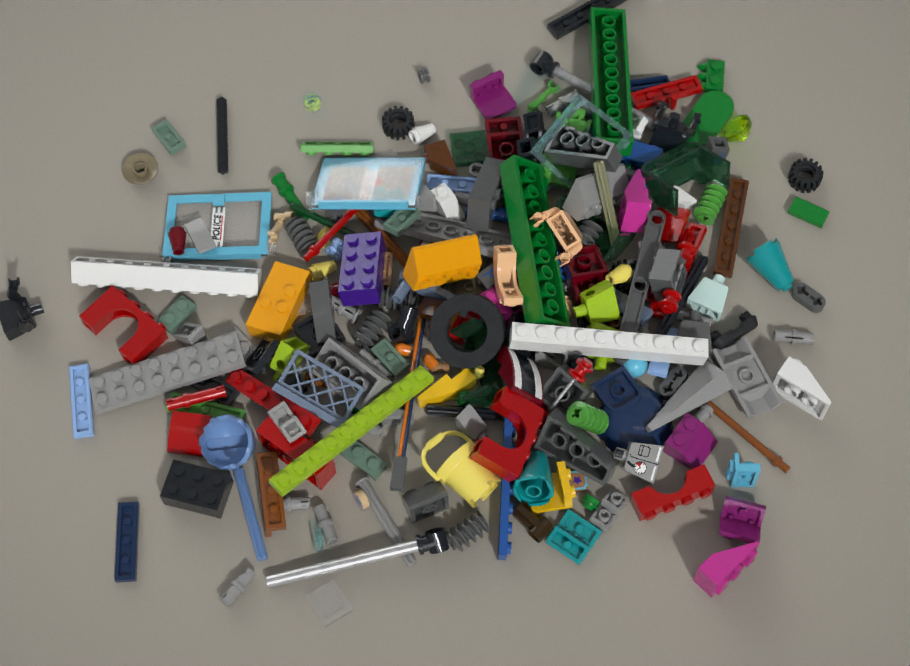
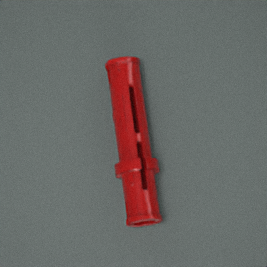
(187, 400)

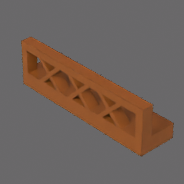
(271, 500)

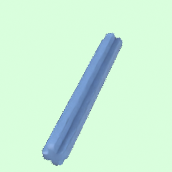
(250, 514)

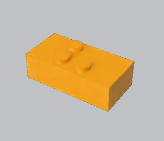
(279, 302)

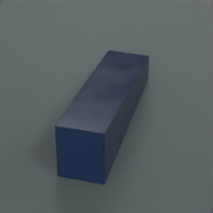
(642, 83)

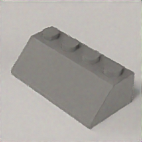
(584, 195)
(349, 364)

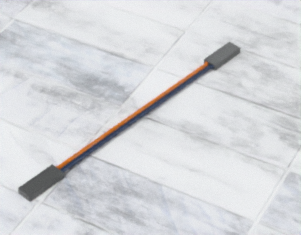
(400, 463)

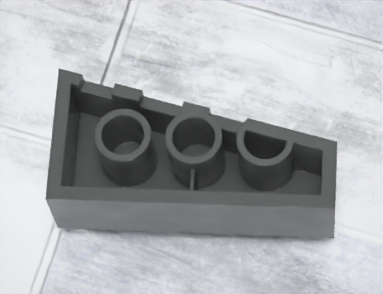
(581, 150)
(484, 195)
(576, 448)

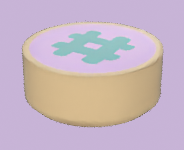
(361, 499)

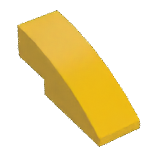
(447, 388)

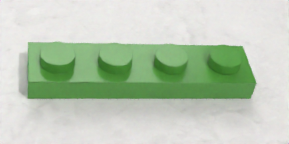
(329, 148)
(209, 408)

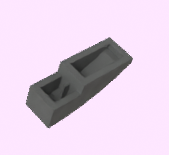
(322, 310)

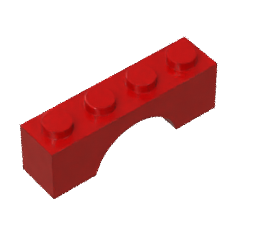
(649, 502)

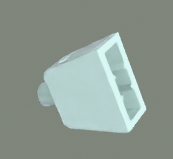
(709, 297)

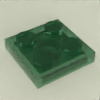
(468, 147)

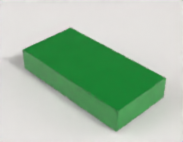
(808, 212)

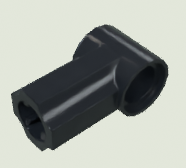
(402, 330)

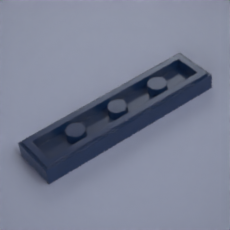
(127, 542)

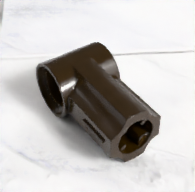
(536, 526)

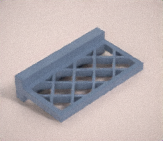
(309, 403)

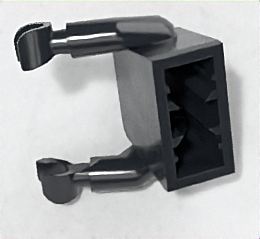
(670, 131)
(16, 313)

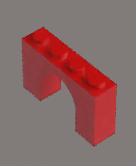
(114, 305)
(526, 419)

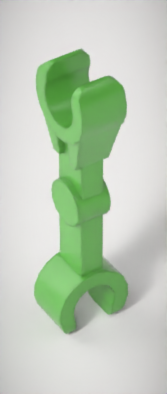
(534, 105)

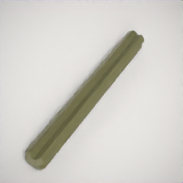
(606, 200)

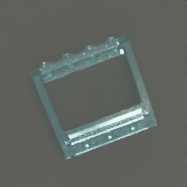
(578, 101)

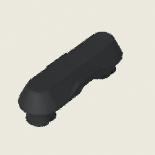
(749, 323)

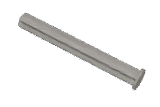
(384, 518)

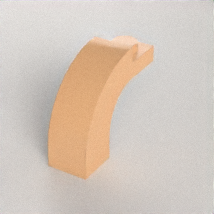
(505, 276)

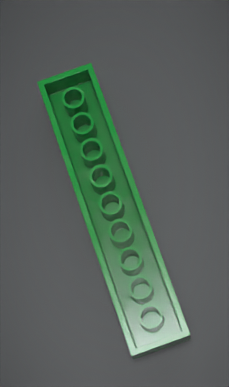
(610, 73)
(535, 246)

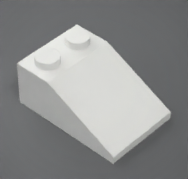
(800, 388)

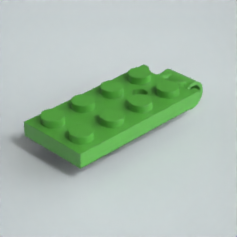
(578, 122)

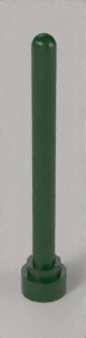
(318, 218)

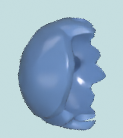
(227, 442)

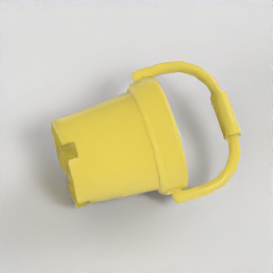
(461, 473)

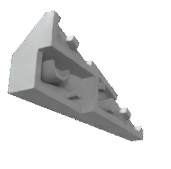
(702, 386)

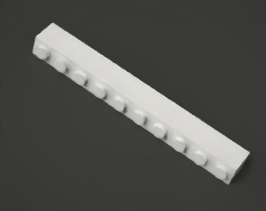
(166, 276)
(608, 343)

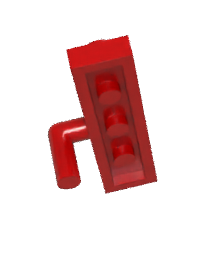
(667, 92)

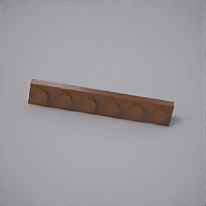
(731, 227)

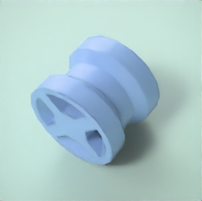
(335, 249)

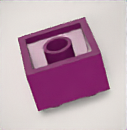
(690, 442)

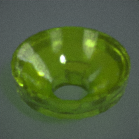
(737, 129)

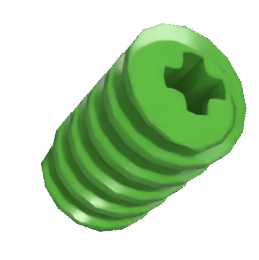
(710, 204)
(587, 417)

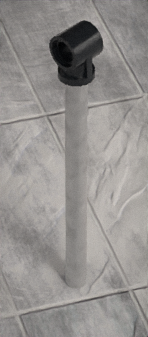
(544, 63)
(433, 541)

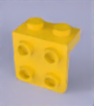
(563, 491)

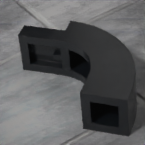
(533, 132)

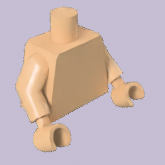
(564, 229)

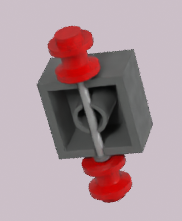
(670, 275)
(567, 387)

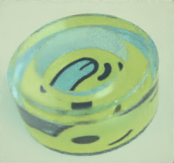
(312, 102)
(318, 539)

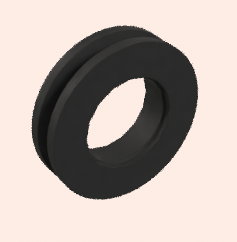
(440, 330)

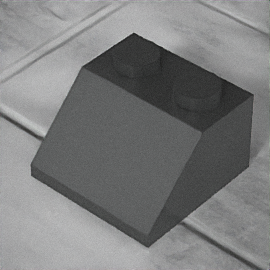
(425, 501)

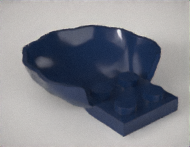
(629, 411)

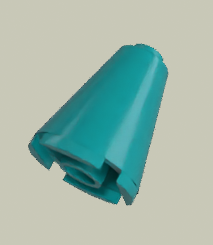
(772, 265)
(535, 480)

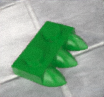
(712, 75)

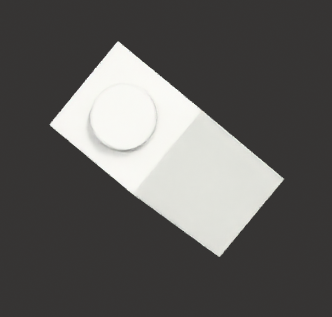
(447, 203)

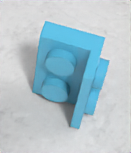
(742, 474)

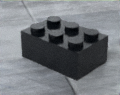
(196, 489)

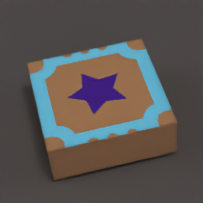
(579, 481)

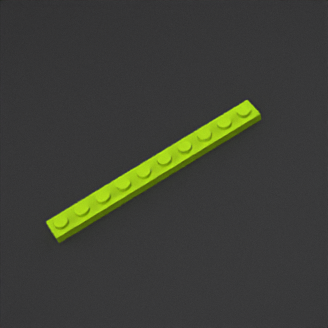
(350, 431)

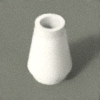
(421, 133)

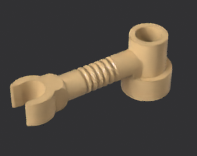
(279, 220)

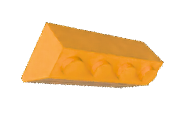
(443, 262)

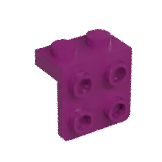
(492, 96)
(741, 520)

